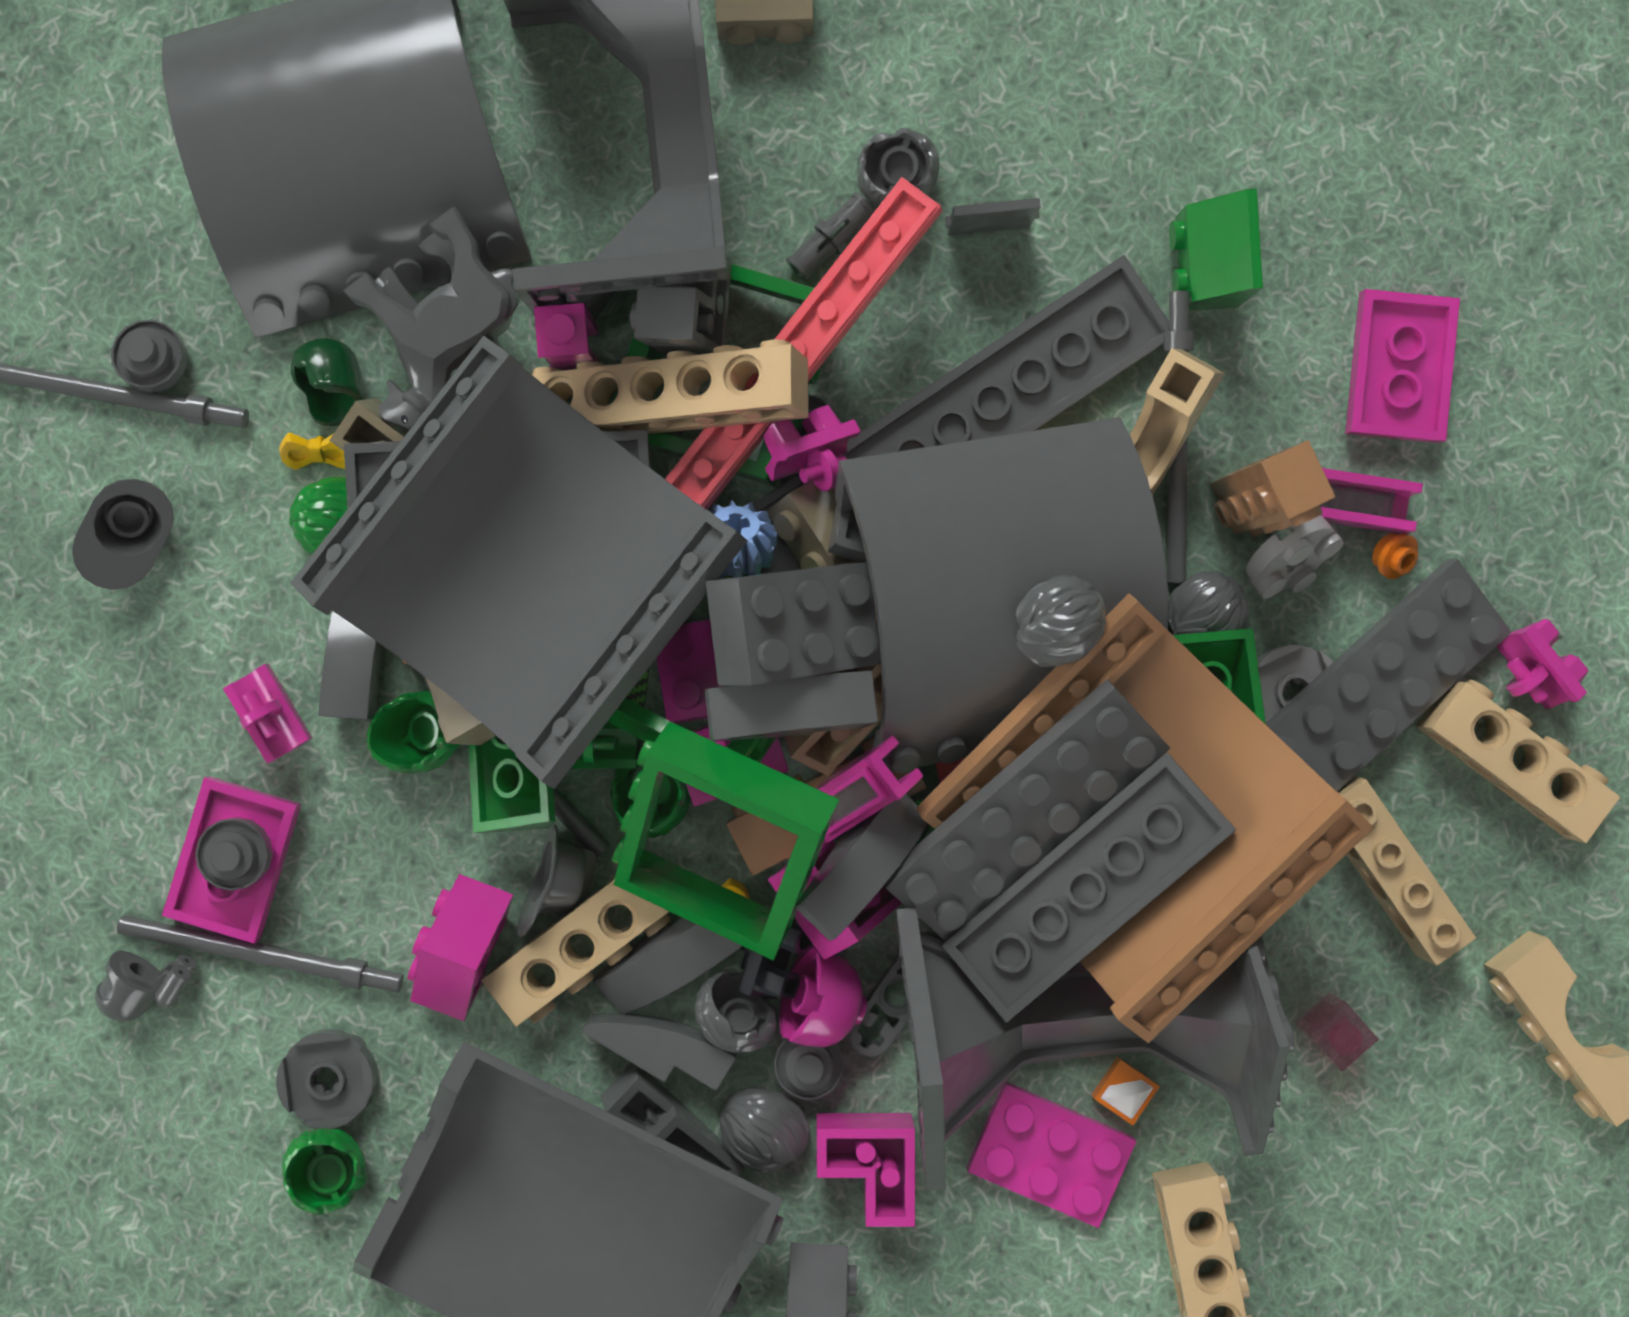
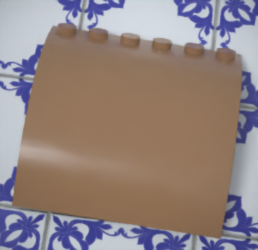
(1283, 814)

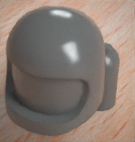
(135, 983)

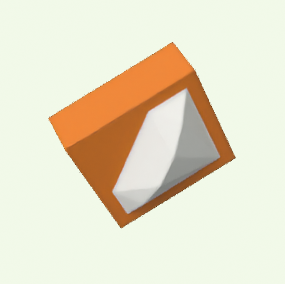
(1125, 1090)

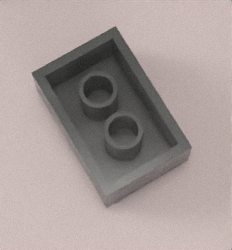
(792, 624)

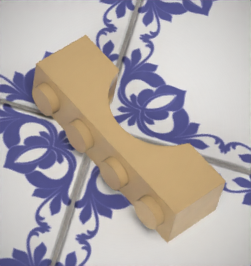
(1171, 411)
(1538, 983)

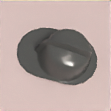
(122, 534)
(560, 880)

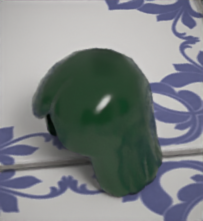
(331, 367)

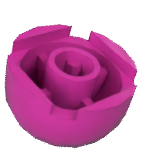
(825, 1003)

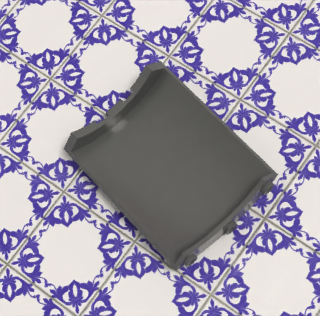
(559, 1210)

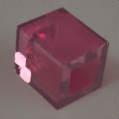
(1336, 1031)

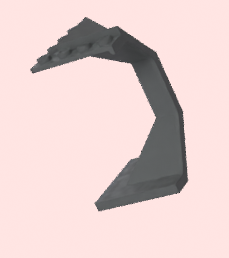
(681, 227)
(965, 1051)

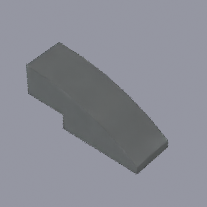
(350, 672)
(792, 707)
(861, 866)
(662, 964)
(660, 1045)
(650, 1106)

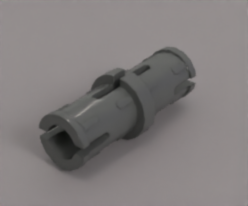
(853, 214)

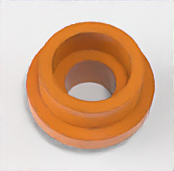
(1395, 555)

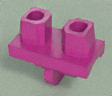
(813, 455)
(1539, 668)
(267, 713)

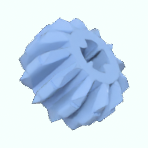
(759, 532)

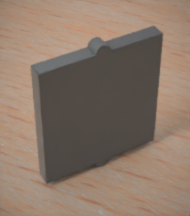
(992, 216)

